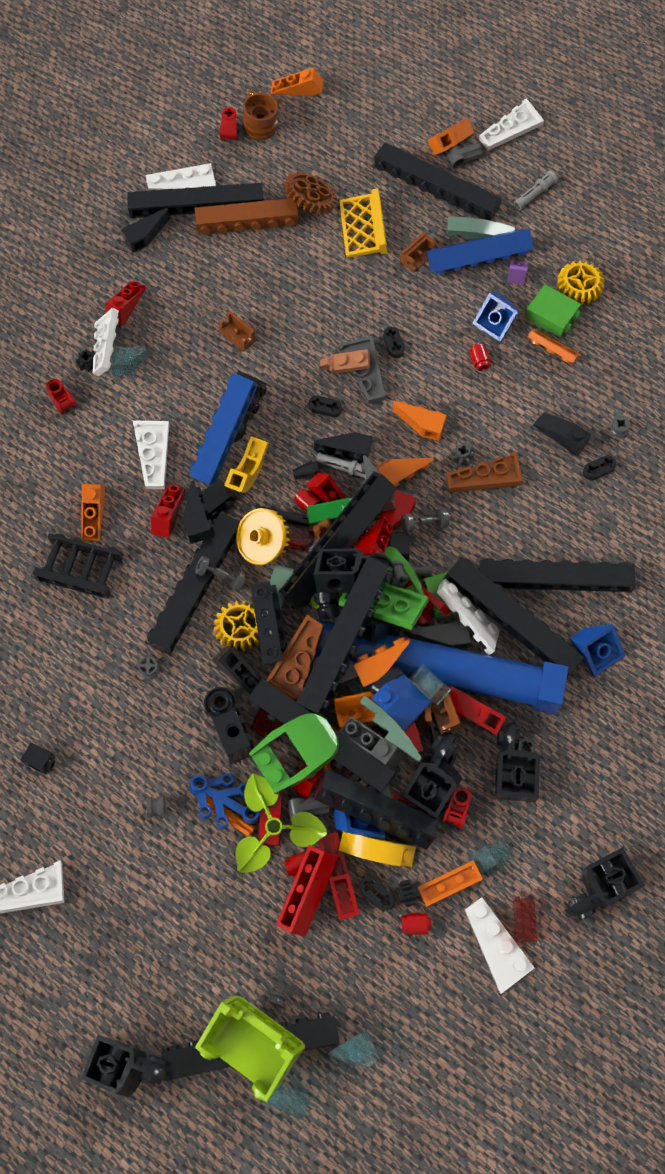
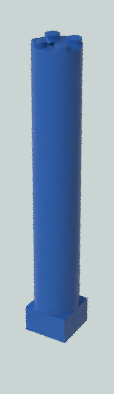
(475, 672)

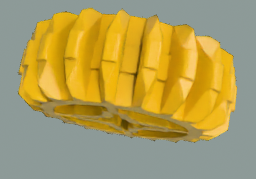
(578, 277)
(227, 617)

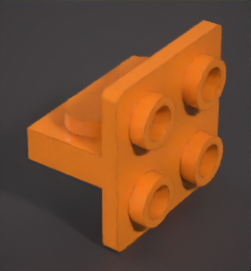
(351, 706)

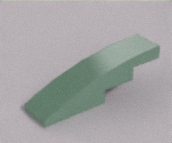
(475, 228)
(395, 733)

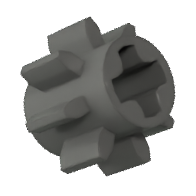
(462, 459)

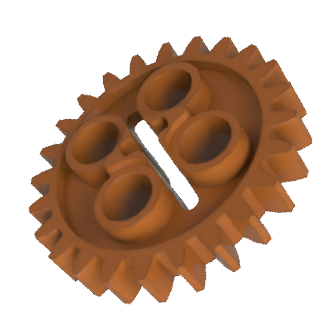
(310, 192)

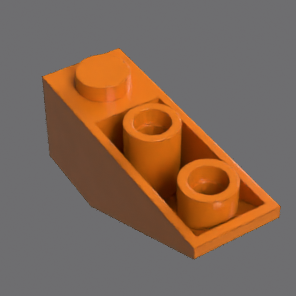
(299, 84)
(450, 136)
(423, 421)
(400, 469)
(92, 511)
(375, 666)

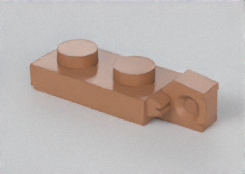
(347, 361)

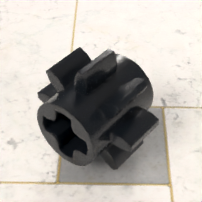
(85, 360)
(407, 893)

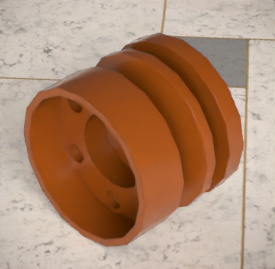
(260, 116)

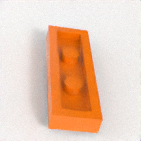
(553, 346)
(449, 883)

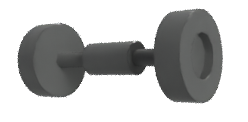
(441, 518)
(237, 580)

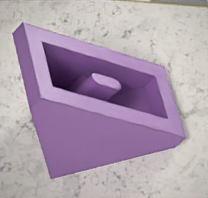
(517, 272)

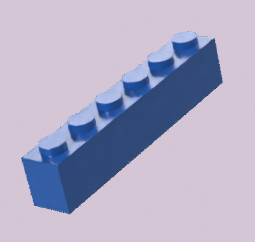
(480, 250)
(223, 429)

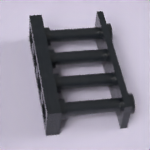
(81, 583)
(268, 622)

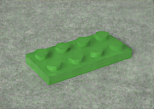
(397, 606)

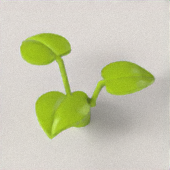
(305, 827)

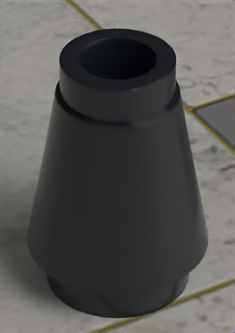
(306, 470)

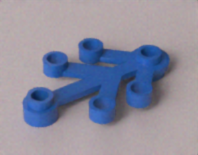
(220, 798)

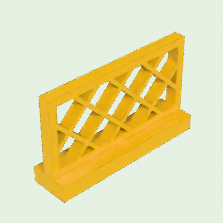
(377, 226)

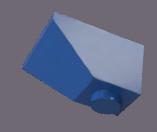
(496, 315)
(599, 647)
(402, 701)
(355, 826)

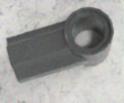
(459, 156)
(307, 805)

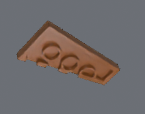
(493, 474)
(293, 672)

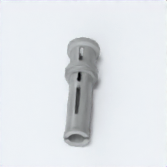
(540, 186)
(353, 468)

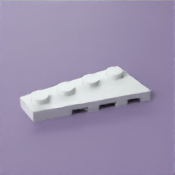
(518, 122)
(182, 178)
(105, 336)
(153, 447)
(469, 615)
(34, 890)
(500, 950)

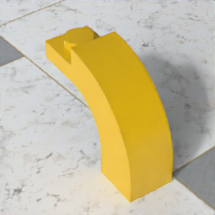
(245, 474)
(377, 850)

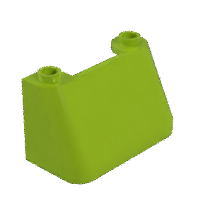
(251, 1045)

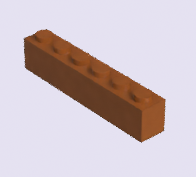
(246, 216)

